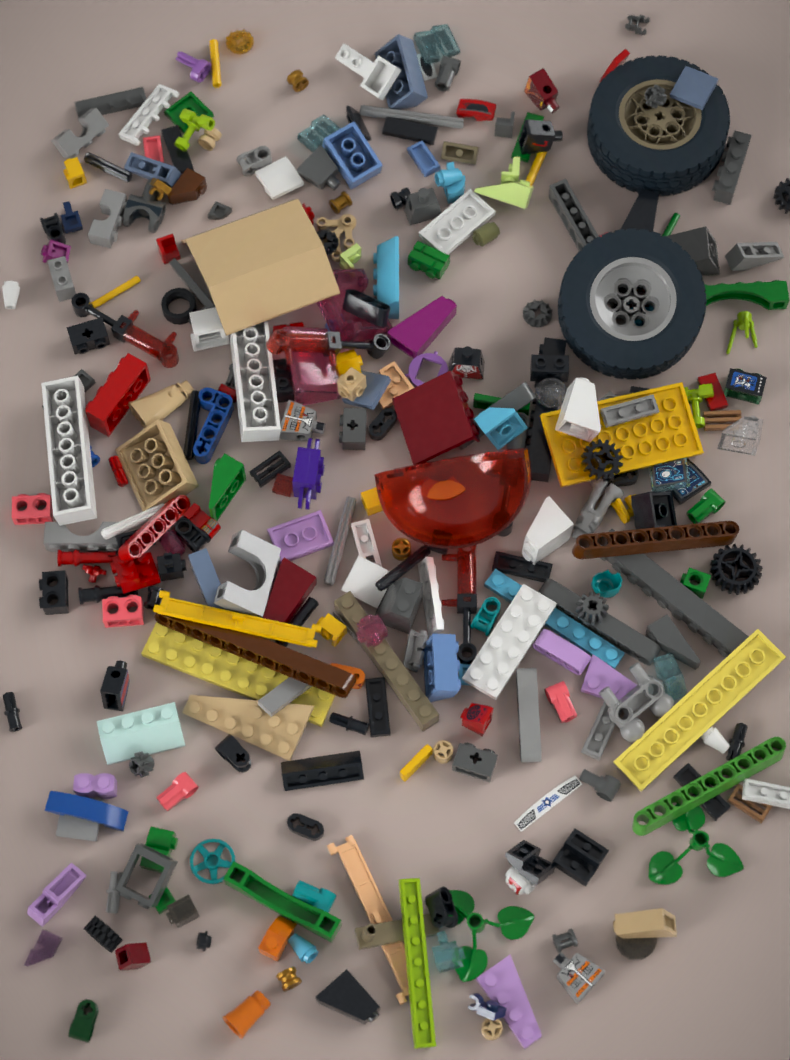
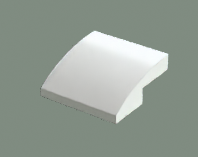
(279, 178)
(362, 581)

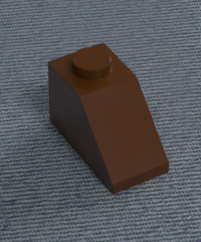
(187, 188)

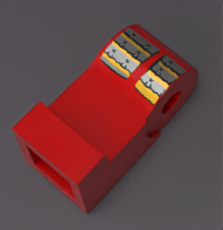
(202, 520)

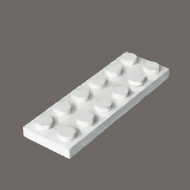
(509, 641)

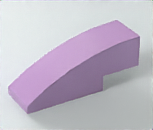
(56, 894)

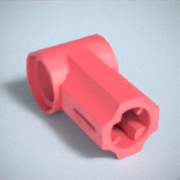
(559, 697)
(181, 788)

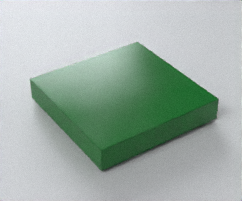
(188, 102)

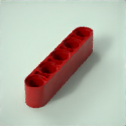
(148, 532)

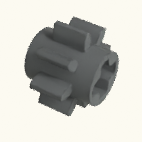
(655, 96)
(141, 764)

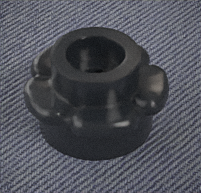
(203, 941)

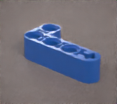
(209, 427)

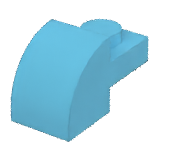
(455, 190)

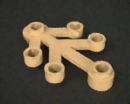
(341, 227)

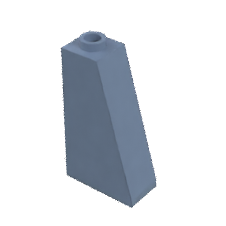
(205, 576)

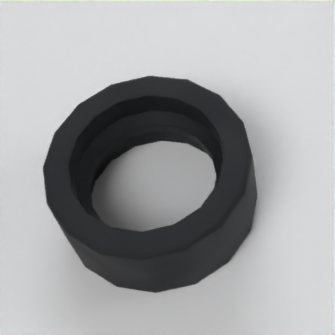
(173, 294)

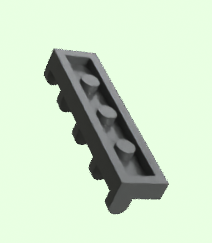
(112, 102)

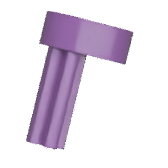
(200, 67)

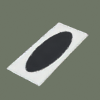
(427, 70)

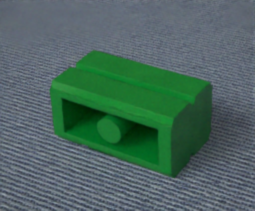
(428, 260)

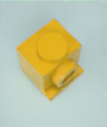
(74, 173)
(332, 629)

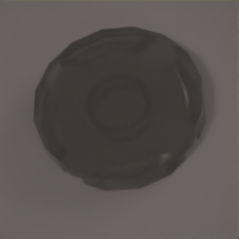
(636, 947)

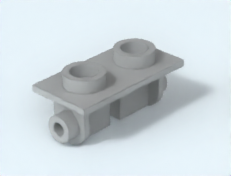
(413, 654)

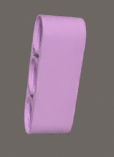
(561, 651)

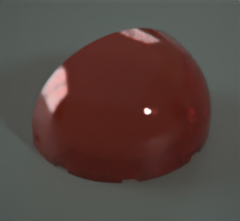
(492, 498)

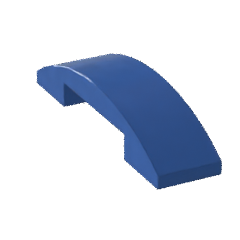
(86, 809)

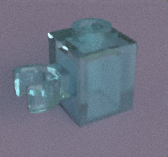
(447, 954)

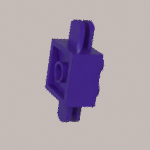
(308, 473)

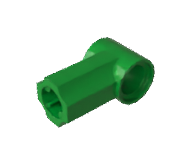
(708, 504)

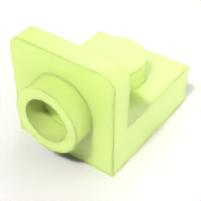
(513, 174)
(350, 256)

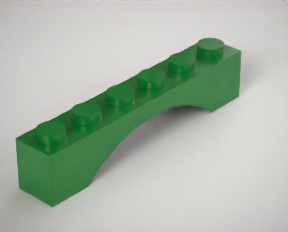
(769, 295)
(299, 912)

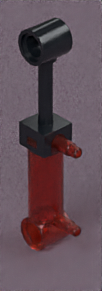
(125, 330)
(328, 344)
(466, 596)

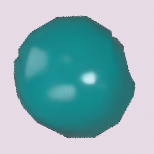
(606, 584)

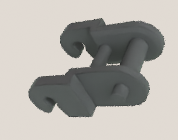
(638, 30)

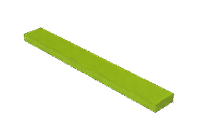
(417, 963)

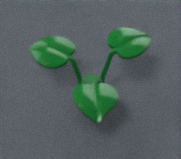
(722, 859)
(513, 922)

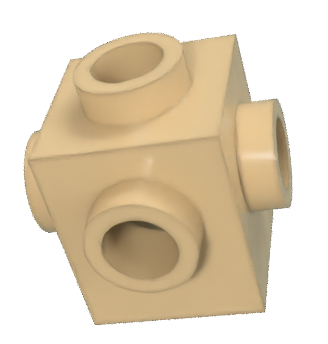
(351, 384)

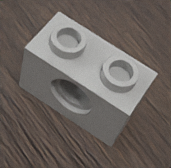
(61, 278)

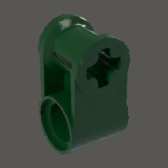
(82, 1024)

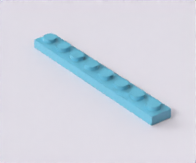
(561, 623)

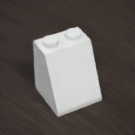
(580, 411)
(547, 532)

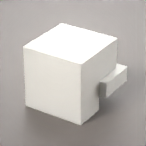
(207, 330)

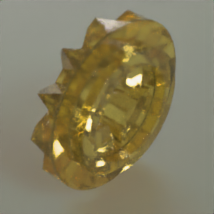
(242, 47)

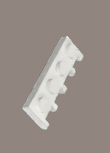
(147, 113)

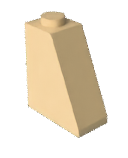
(645, 924)

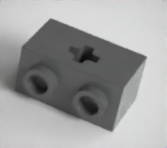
(356, 438)
(484, 766)

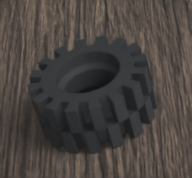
(103, 934)

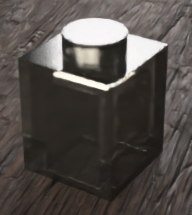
(182, 911)

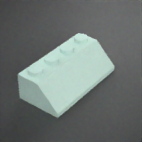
(144, 730)

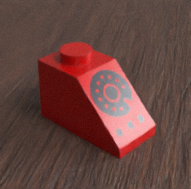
(477, 718)

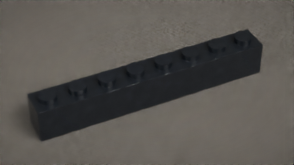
(538, 448)

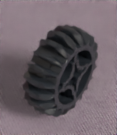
(753, 573)

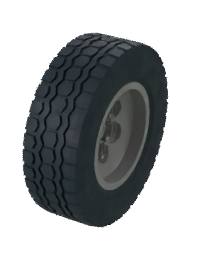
(631, 261)

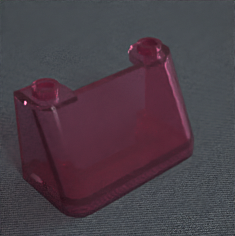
(338, 320)
(312, 373)

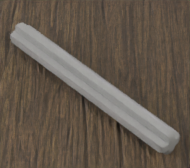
(340, 541)

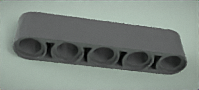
(515, 399)

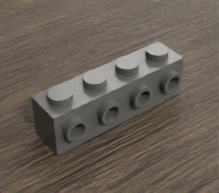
(732, 167)

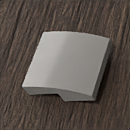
(77, 828)

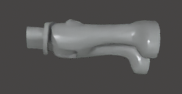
(588, 517)

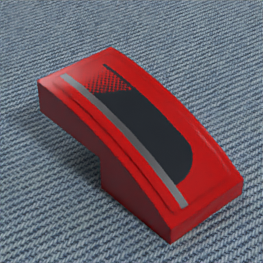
(476, 108)

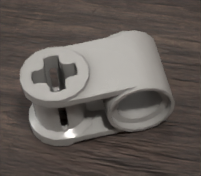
(253, 160)

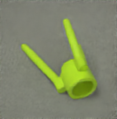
(744, 322)

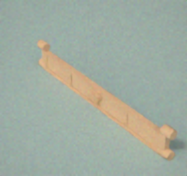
(373, 906)

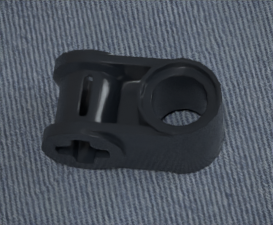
(53, 228)
(193, 537)
(232, 751)
(440, 907)

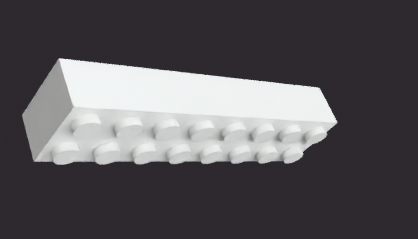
(255, 384)
(68, 451)

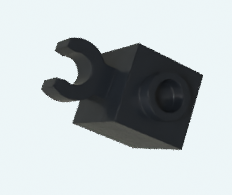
(171, 566)

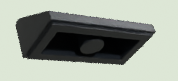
(354, 115)

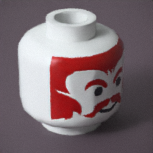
(518, 883)

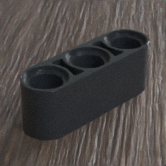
(366, 307)

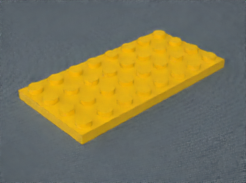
(641, 442)

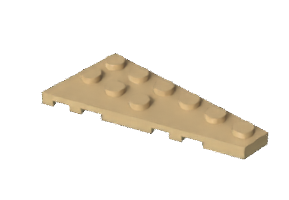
(251, 723)

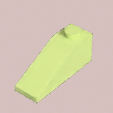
(513, 193)

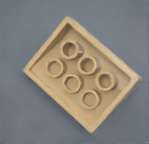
(156, 465)

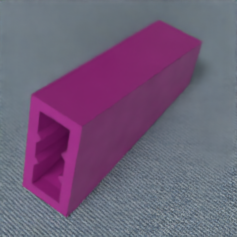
(423, 327)

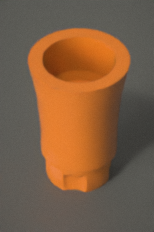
(246, 1013)

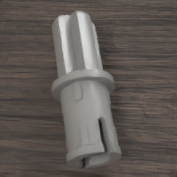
(113, 894)

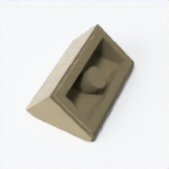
(459, 153)

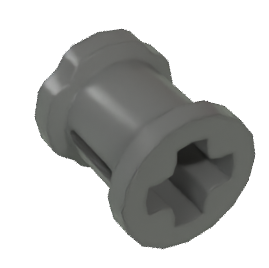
(568, 935)

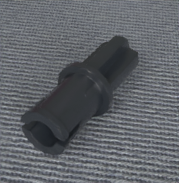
(12, 712)
(349, 723)
(737, 741)

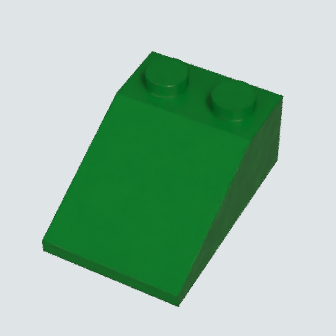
(226, 482)

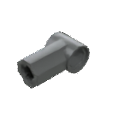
(448, 69)

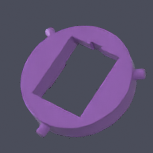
(416, 364)

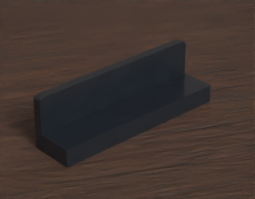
(322, 770)

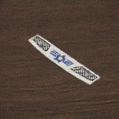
(547, 802)

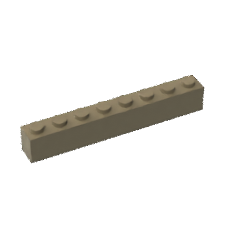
(390, 666)

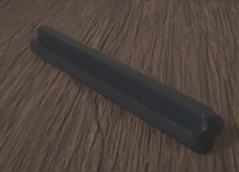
(192, 425)
(403, 568)

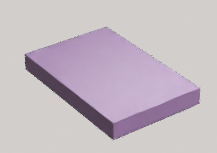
(301, 536)

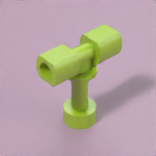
(194, 123)
(695, 397)

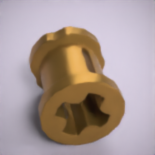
(340, 202)

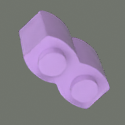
(100, 785)

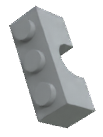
(92, 124)
(105, 231)

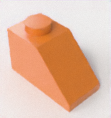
(277, 938)

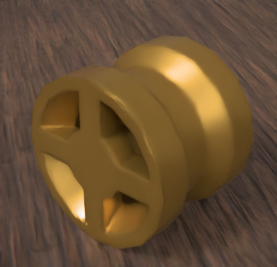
(297, 80)
(401, 544)
(289, 978)

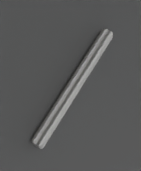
(417, 117)

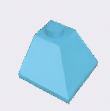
(500, 425)

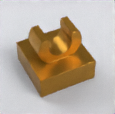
(160, 187)

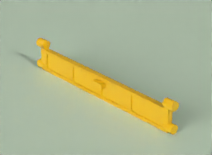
(237, 621)

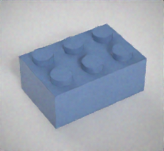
(352, 155)

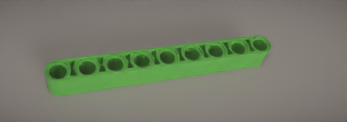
(706, 793)

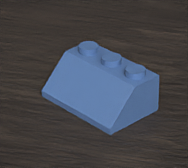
(441, 667)

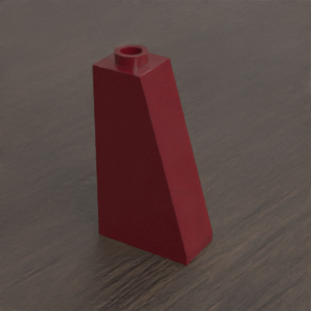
(289, 592)

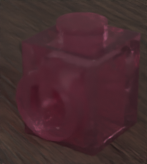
(371, 630)

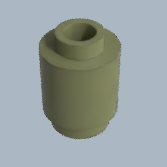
(485, 234)

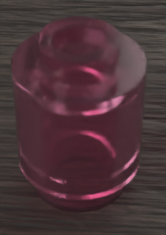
(172, 543)

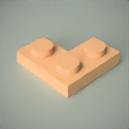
(398, 385)

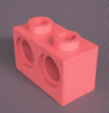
(31, 514)
(123, 616)

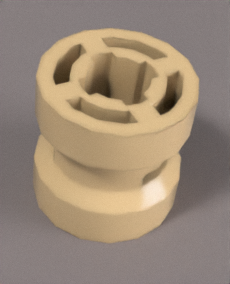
(209, 139)

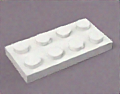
(457, 222)

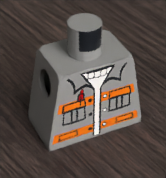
(299, 422)
(577, 975)

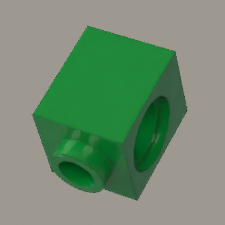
(702, 579)

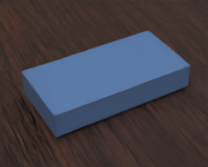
(423, 158)

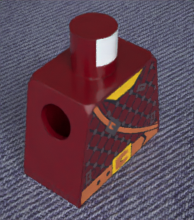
(542, 91)

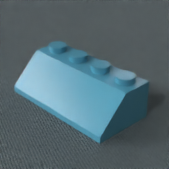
(387, 275)

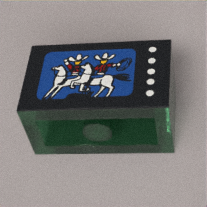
(744, 386)

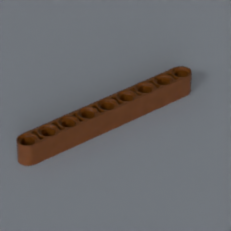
(667, 539)

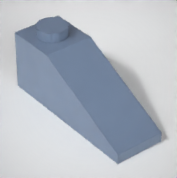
(151, 168)

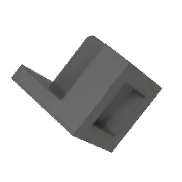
(504, 126)

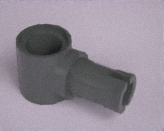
(605, 786)

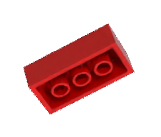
(113, 398)

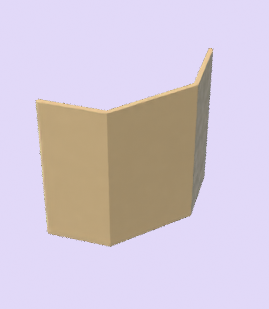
(263, 266)

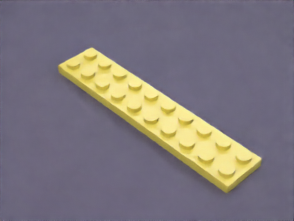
(226, 669)
(699, 710)

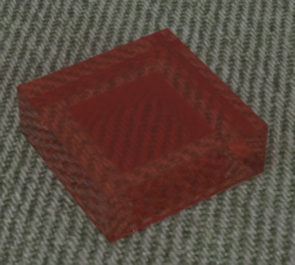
(283, 485)

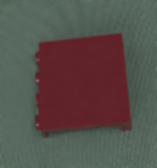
(435, 417)

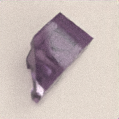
(44, 949)

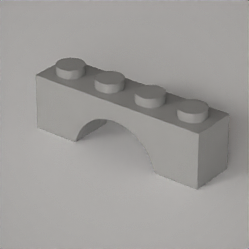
(60, 538)

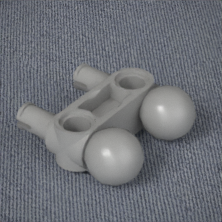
(636, 702)

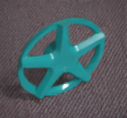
(211, 860)

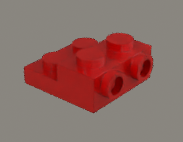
(136, 573)

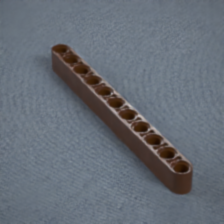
(267, 654)

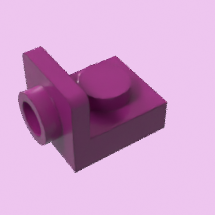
(55, 250)

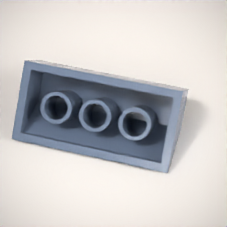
(409, 86)

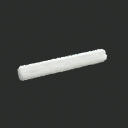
(129, 523)

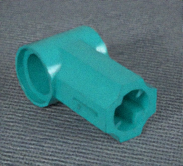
(313, 896)

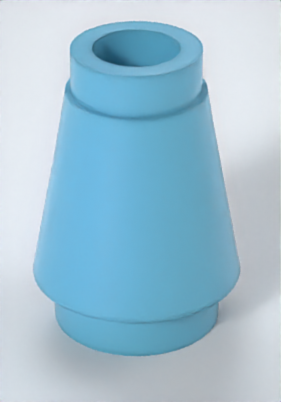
(447, 177)
(304, 949)

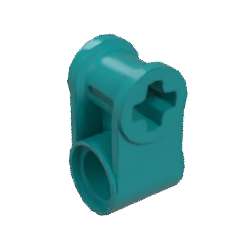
(485, 619)

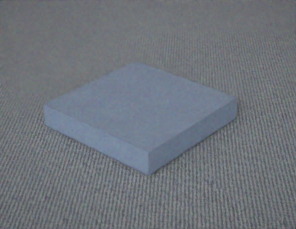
(694, 87)
(373, 392)

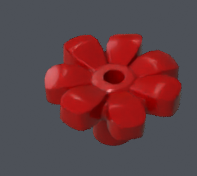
(94, 572)

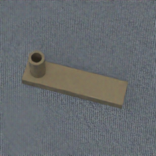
(387, 933)

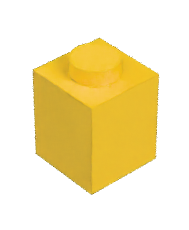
(346, 360)
(371, 501)

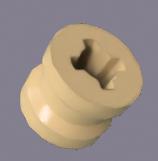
(442, 747)
(492, 1026)

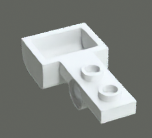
(377, 75)

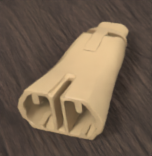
(160, 403)

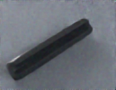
(108, 167)

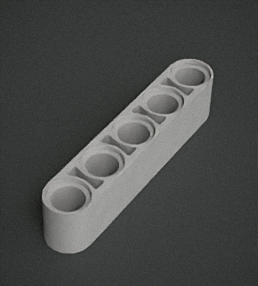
(528, 715)

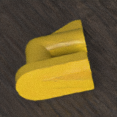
(621, 511)

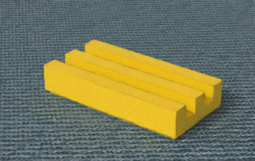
(416, 762)

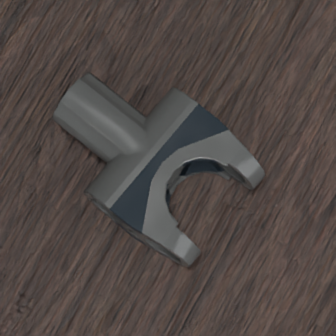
(145, 207)

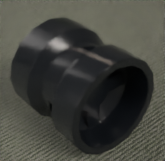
(399, 199)

